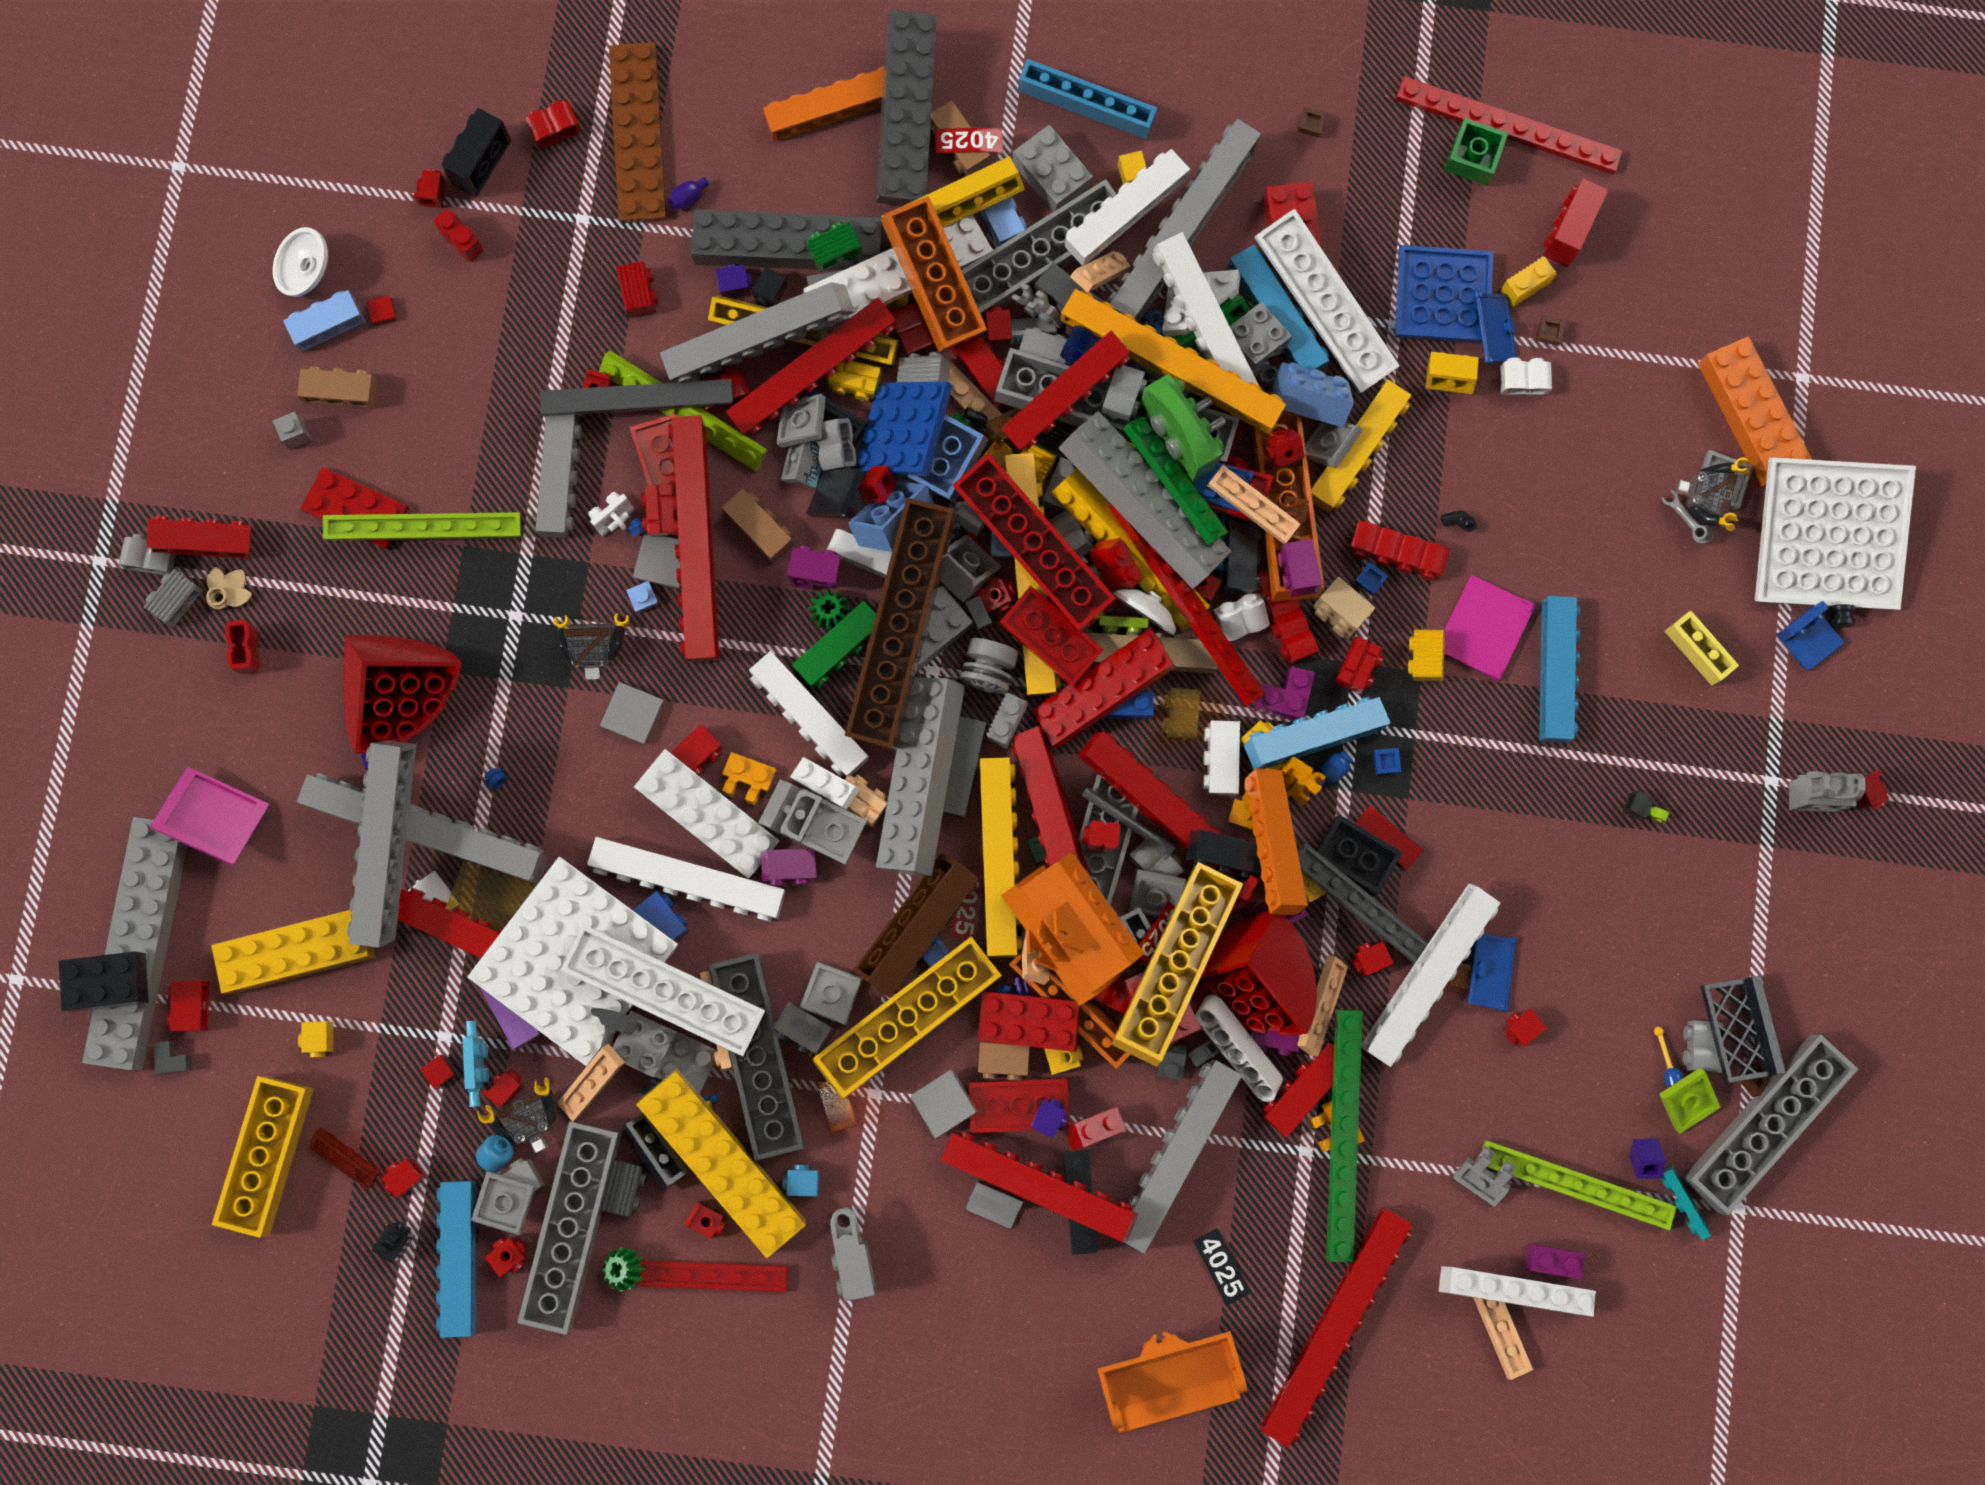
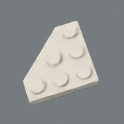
(1223, 285)

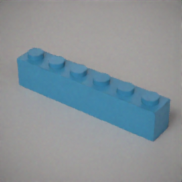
(1087, 99)
(1262, 286)
(1559, 669)
(1316, 733)
(457, 1259)

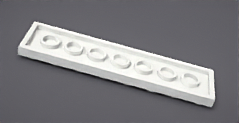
(884, 276)
(1326, 301)
(662, 990)

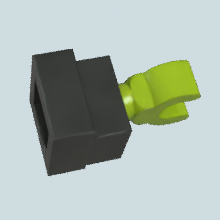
(1640, 807)

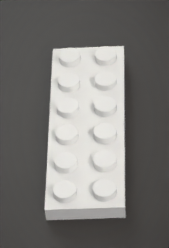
(706, 813)

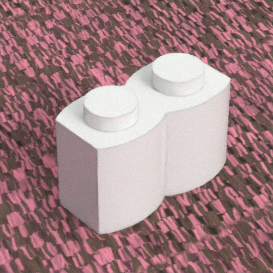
(1526, 377)
(1242, 617)

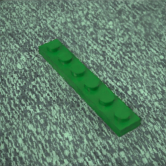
(1175, 480)

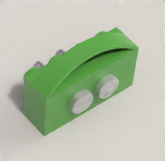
(1181, 428)

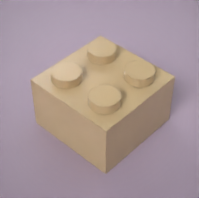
(1342, 608)

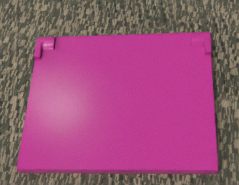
(1486, 627)

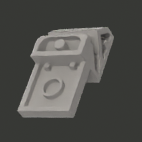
(1259, 337)
(812, 821)
(660, 1050)

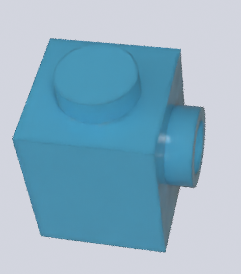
(801, 1181)

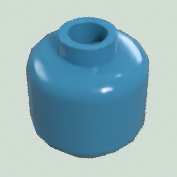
(494, 1153)

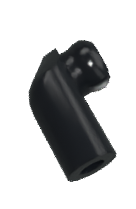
(978, 419)
(1459, 518)

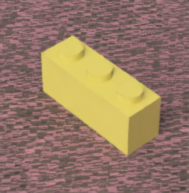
(1701, 648)

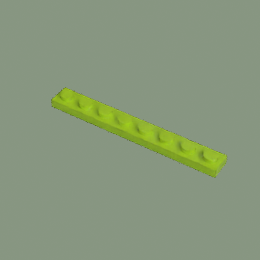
(718, 432)
(421, 526)
(1583, 1187)

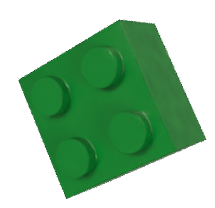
(1476, 151)

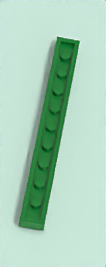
(1344, 1136)

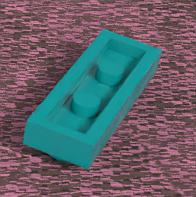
(1685, 1202)

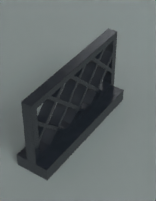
(1759, 1027)

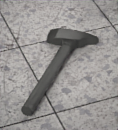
(1162, 843)
(614, 1022)

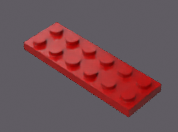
(1103, 688)

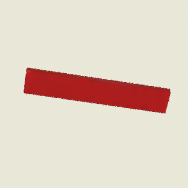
(714, 1276)

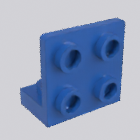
(1810, 637)

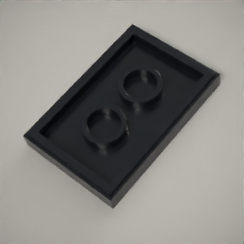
(835, 493)

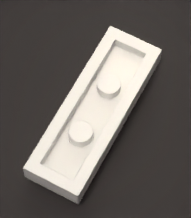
(824, 783)

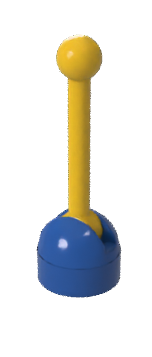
(1671, 1075)

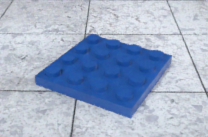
(1438, 292)
(904, 427)

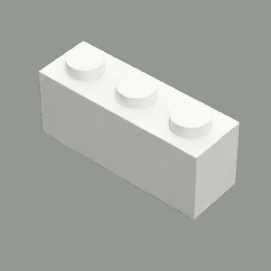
(1222, 758)

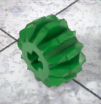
(821, 604)
(623, 1269)

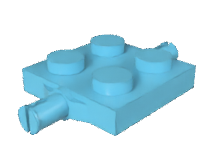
(474, 1066)

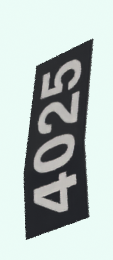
(1222, 1266)

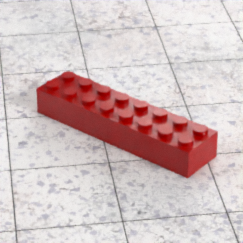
(1035, 543)

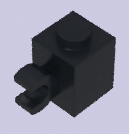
(393, 1242)

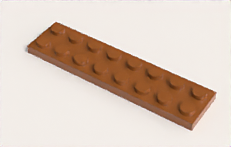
(637, 133)

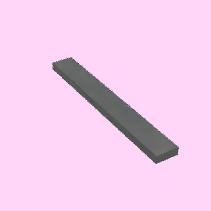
(636, 397)
(1360, 903)

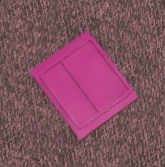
(209, 816)

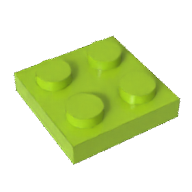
(1132, 624)
(1689, 1100)

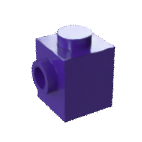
(734, 281)
(1049, 1117)
(1647, 1158)

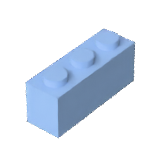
(1003, 220)
(324, 320)

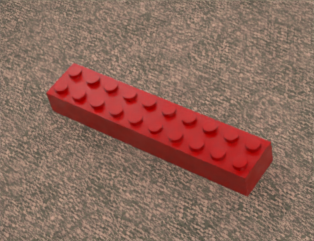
(695, 539)

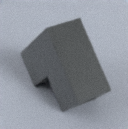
(978, 613)
(1203, 1052)
(166, 1061)

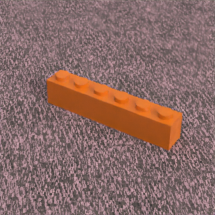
(825, 105)
(1275, 842)
(1092, 1022)

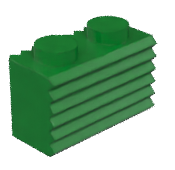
(834, 246)

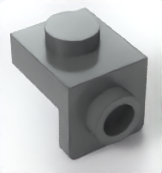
(1173, 1062)

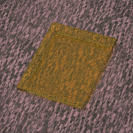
(488, 894)

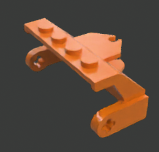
(1072, 927)
(1172, 1380)

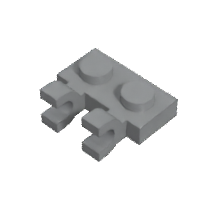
(1038, 306)
(1483, 1182)

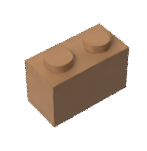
(1003, 1059)

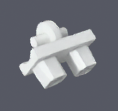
(613, 515)

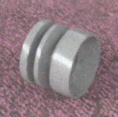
(987, 671)

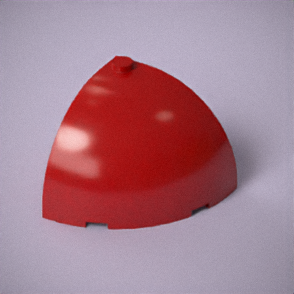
(393, 687)
(1262, 975)

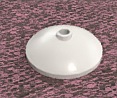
(300, 262)
(1148, 607)

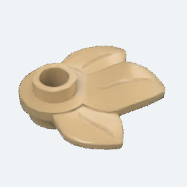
(229, 586)

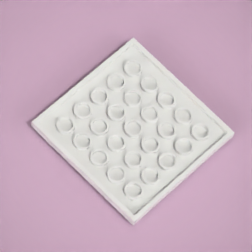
(1834, 533)
(528, 954)

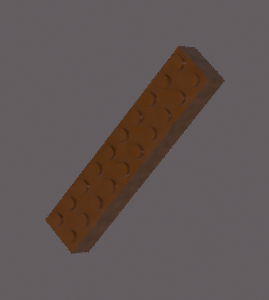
(901, 623)

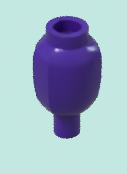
(687, 193)

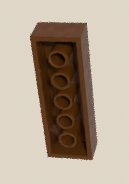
(916, 925)

